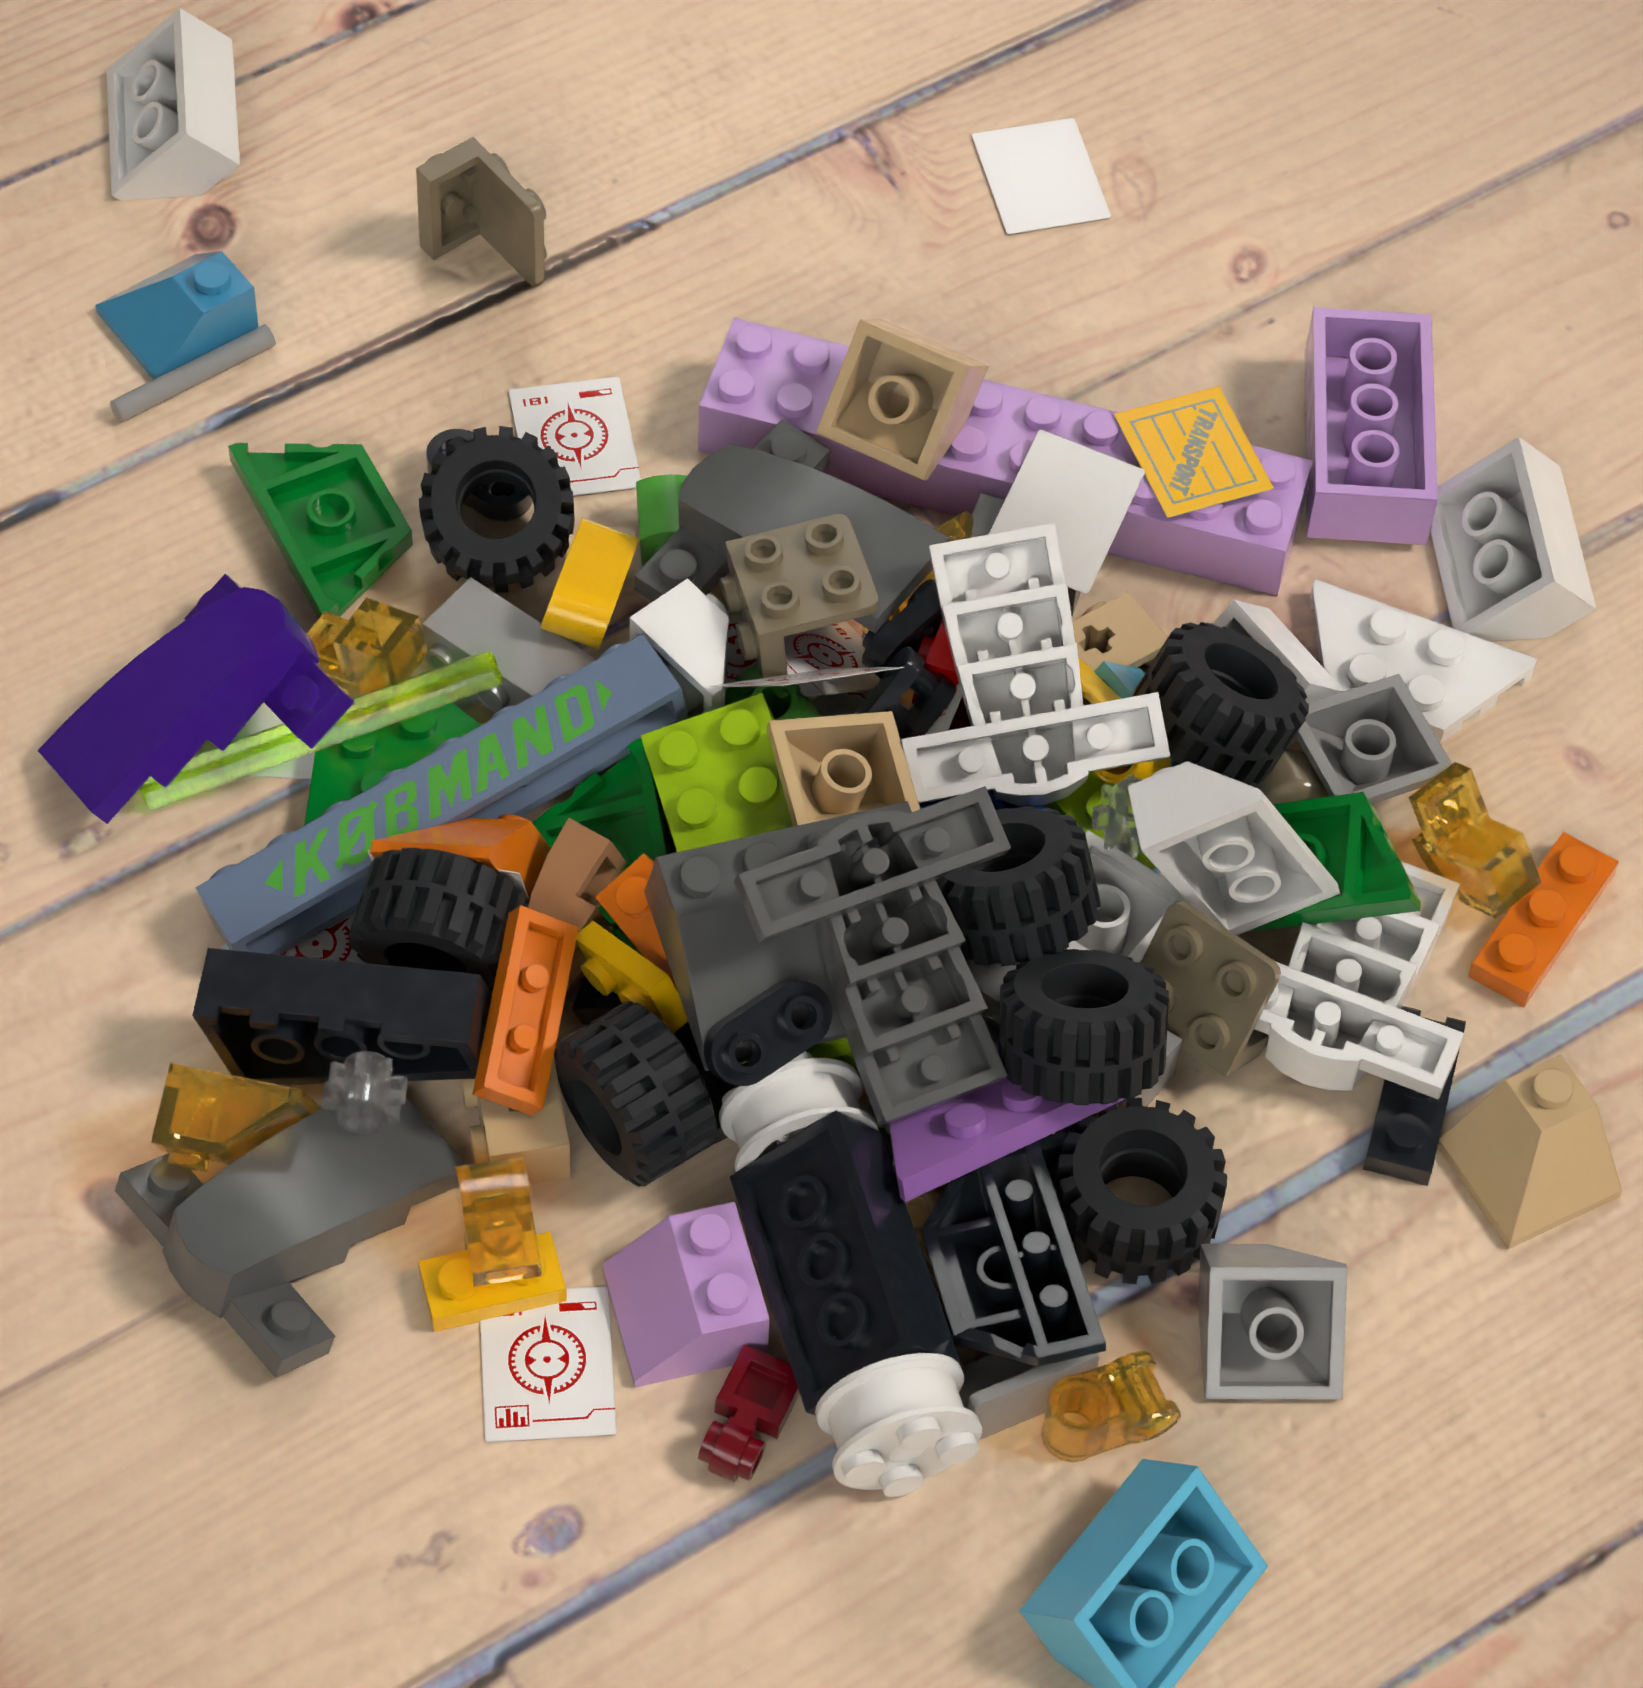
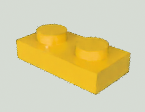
(620, 969)
(456, 1302)

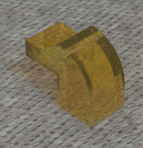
(370, 648)
(1469, 846)
(497, 1221)

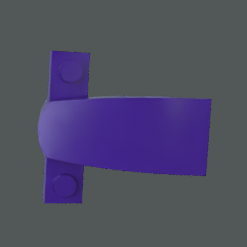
(193, 689)

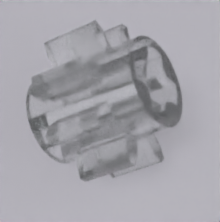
(1117, 818)
(364, 1092)

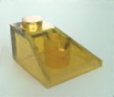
(222, 1115)

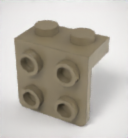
(475, 194)
(794, 584)
(1213, 987)

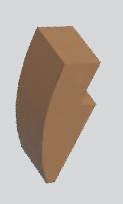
(570, 878)

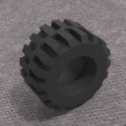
(497, 460)
(1225, 701)
(1029, 897)
(433, 913)
(1083, 1026)
(635, 1093)
(1150, 1146)

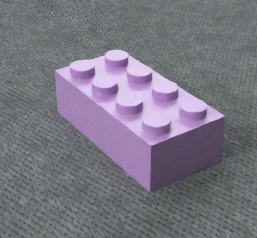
(1370, 426)

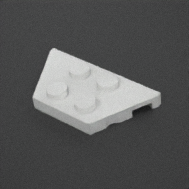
(1443, 668)

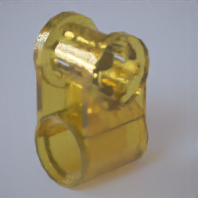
(1116, 1399)

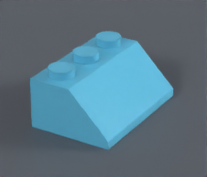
(1146, 1581)

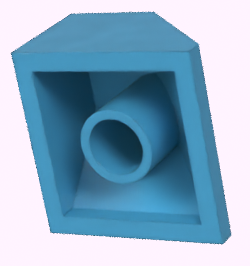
(182, 312)

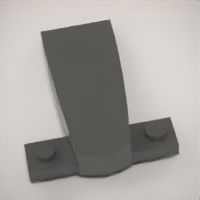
(778, 486)
(893, 944)
(284, 1216)

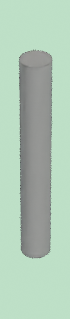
(192, 373)

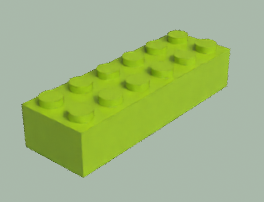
(724, 786)

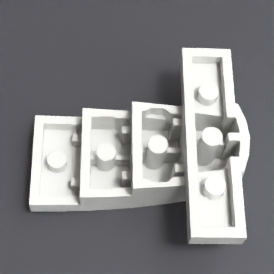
(1021, 681)
(1345, 994)

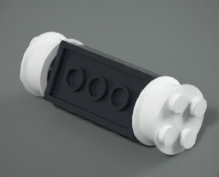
(847, 1277)

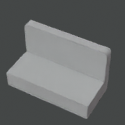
(1012, 1391)

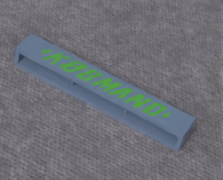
(500, 768)

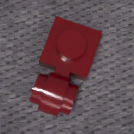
(753, 1397)

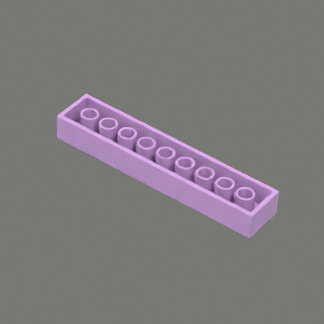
(790, 376)

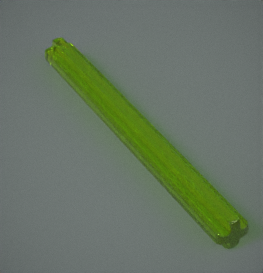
(366, 715)

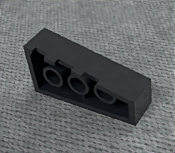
(296, 1015)

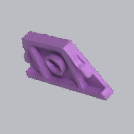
(974, 1131)

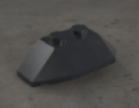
(1010, 1264)

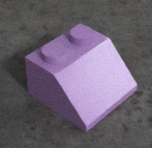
(687, 1296)

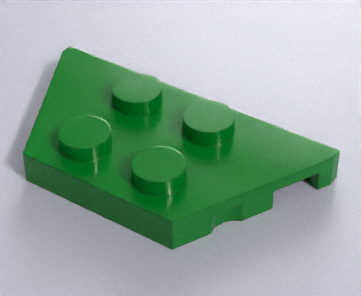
(326, 517)
(363, 761)
(619, 807)
(1356, 852)

